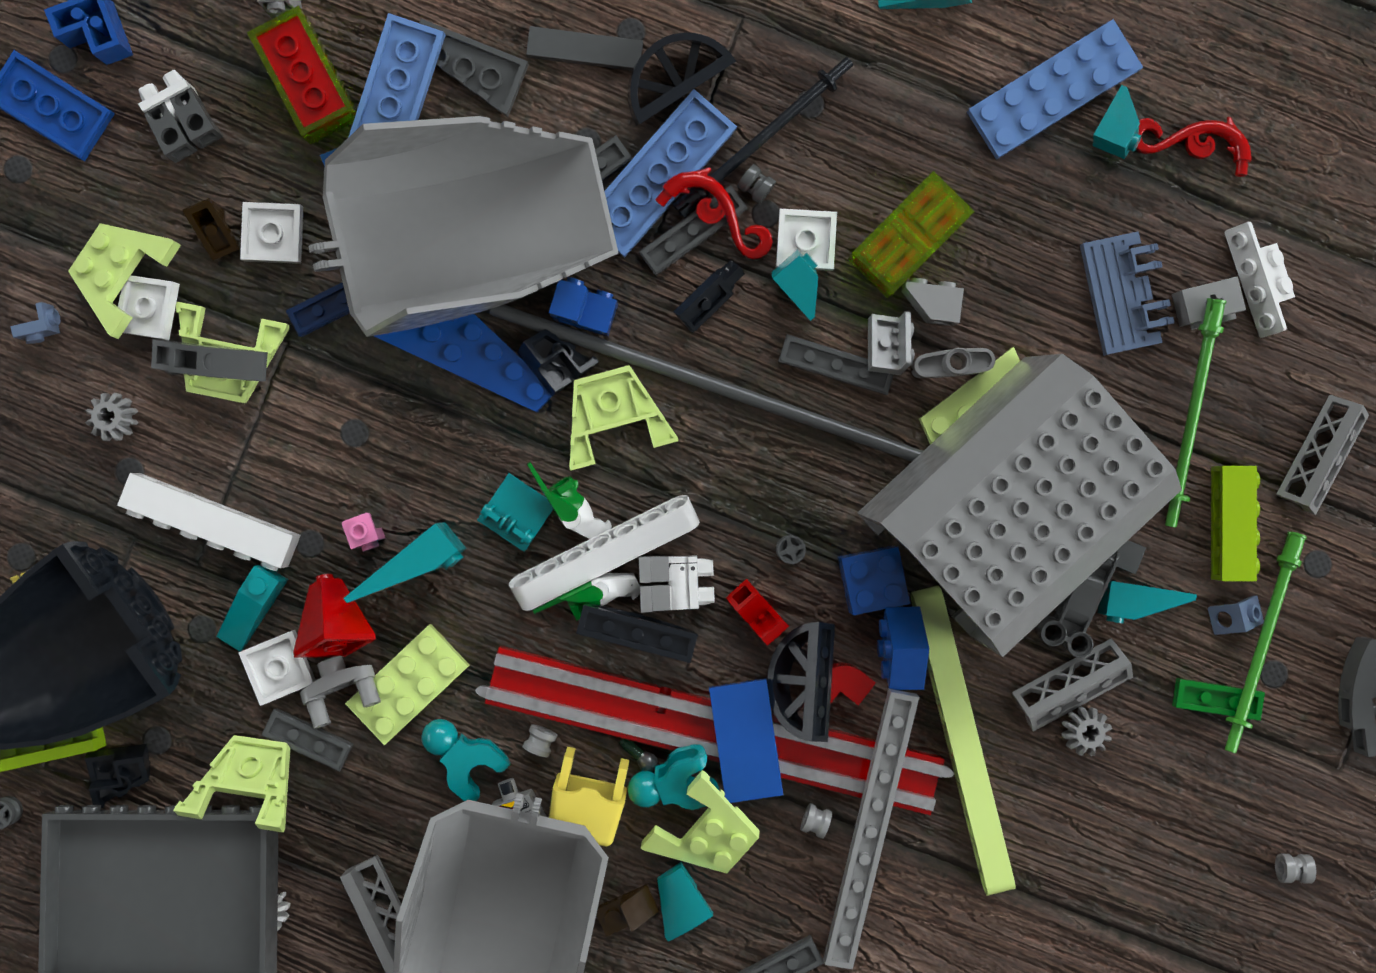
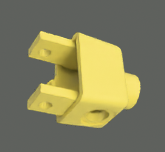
(589, 800)

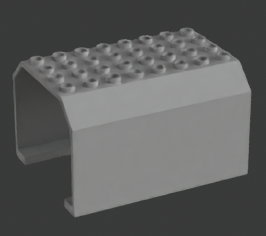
(1025, 497)

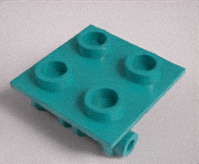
(516, 512)

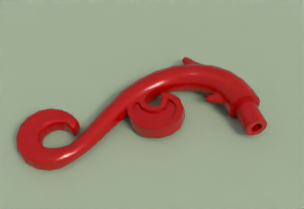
(1239, 144)
(700, 179)

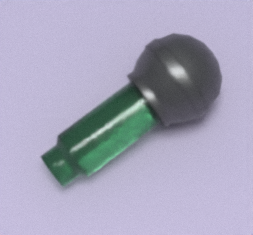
(645, 760)

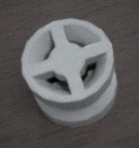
(539, 740)
(816, 820)

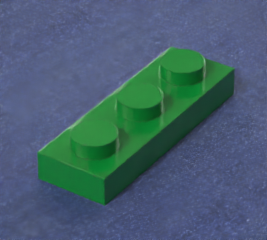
(1214, 698)

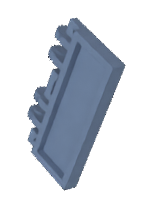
(1118, 294)

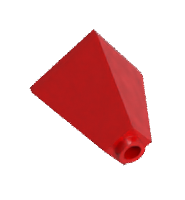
(329, 623)

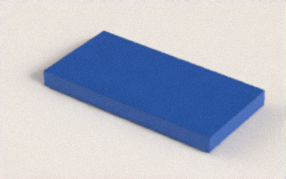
(51, 106)
(746, 740)

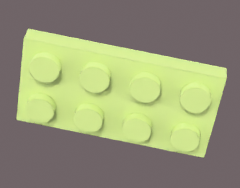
(409, 683)

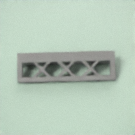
(1333, 458)
(1075, 694)
(369, 912)

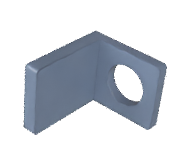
(1244, 616)

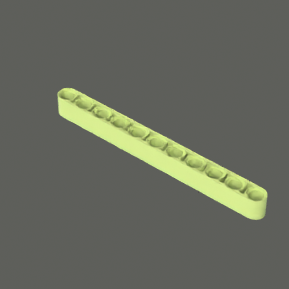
(964, 744)

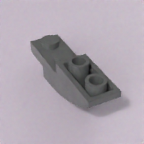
(209, 360)
(1356, 693)

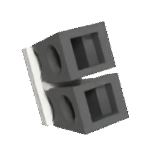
(177, 117)

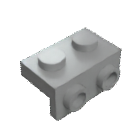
(890, 343)

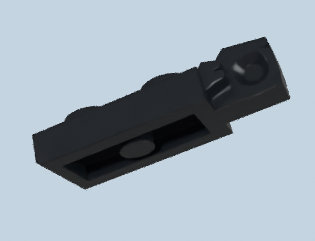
(709, 296)

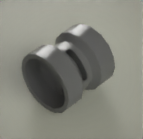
(761, 188)

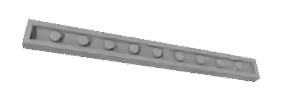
(870, 828)

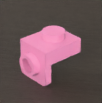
(362, 532)

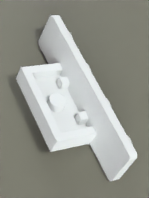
(1262, 278)

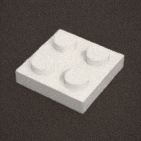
(271, 232)
(809, 233)
(151, 306)
(274, 669)

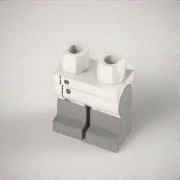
(682, 579)

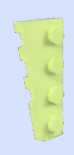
(954, 406)

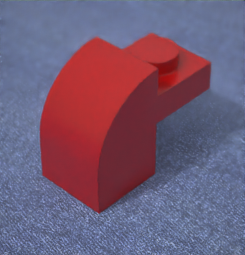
(757, 612)
(851, 682)

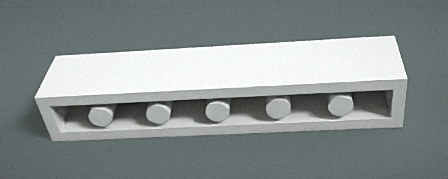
(209, 521)

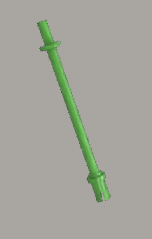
(1210, 330)
(1288, 562)

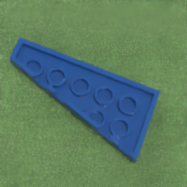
(476, 354)

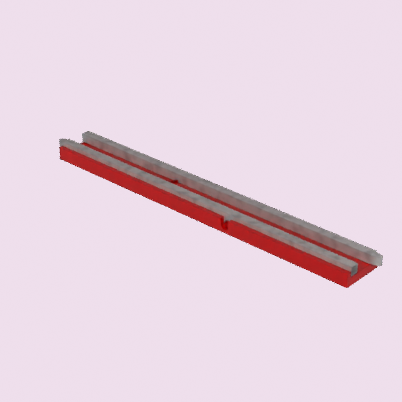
(683, 719)

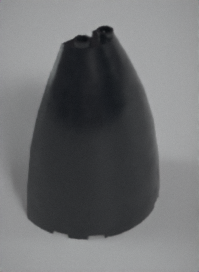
(80, 647)

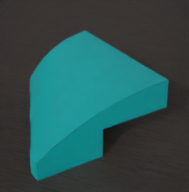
(681, 902)

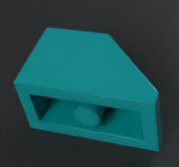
(1119, 126)
(799, 281)

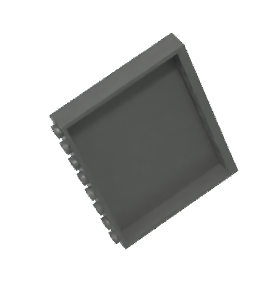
(157, 891)

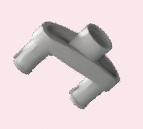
(938, 363)
(334, 678)

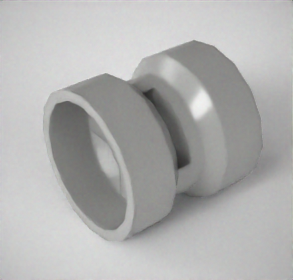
(1295, 868)

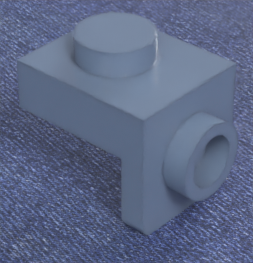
(36, 330)

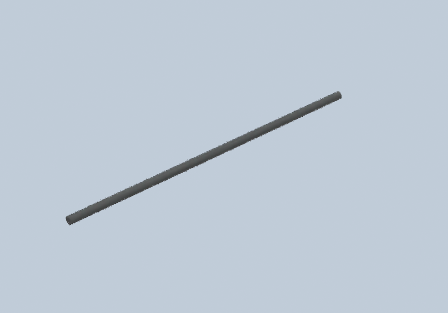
(707, 382)

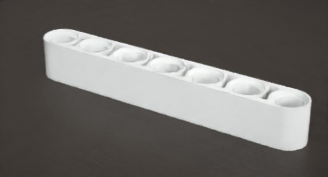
(604, 552)

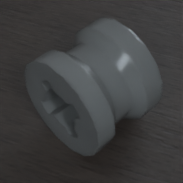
(792, 553)
(14, 809)

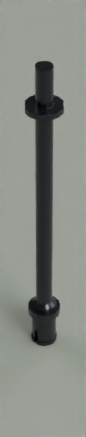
(826, 81)

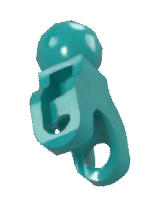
(461, 755)
(670, 780)

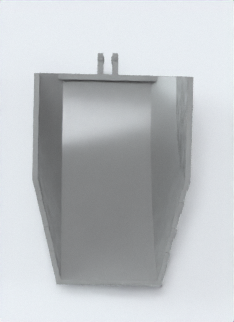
(458, 217)
(500, 893)

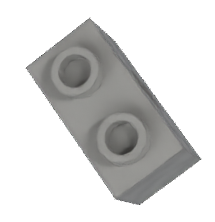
(1191, 302)

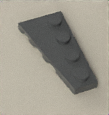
(481, 68)

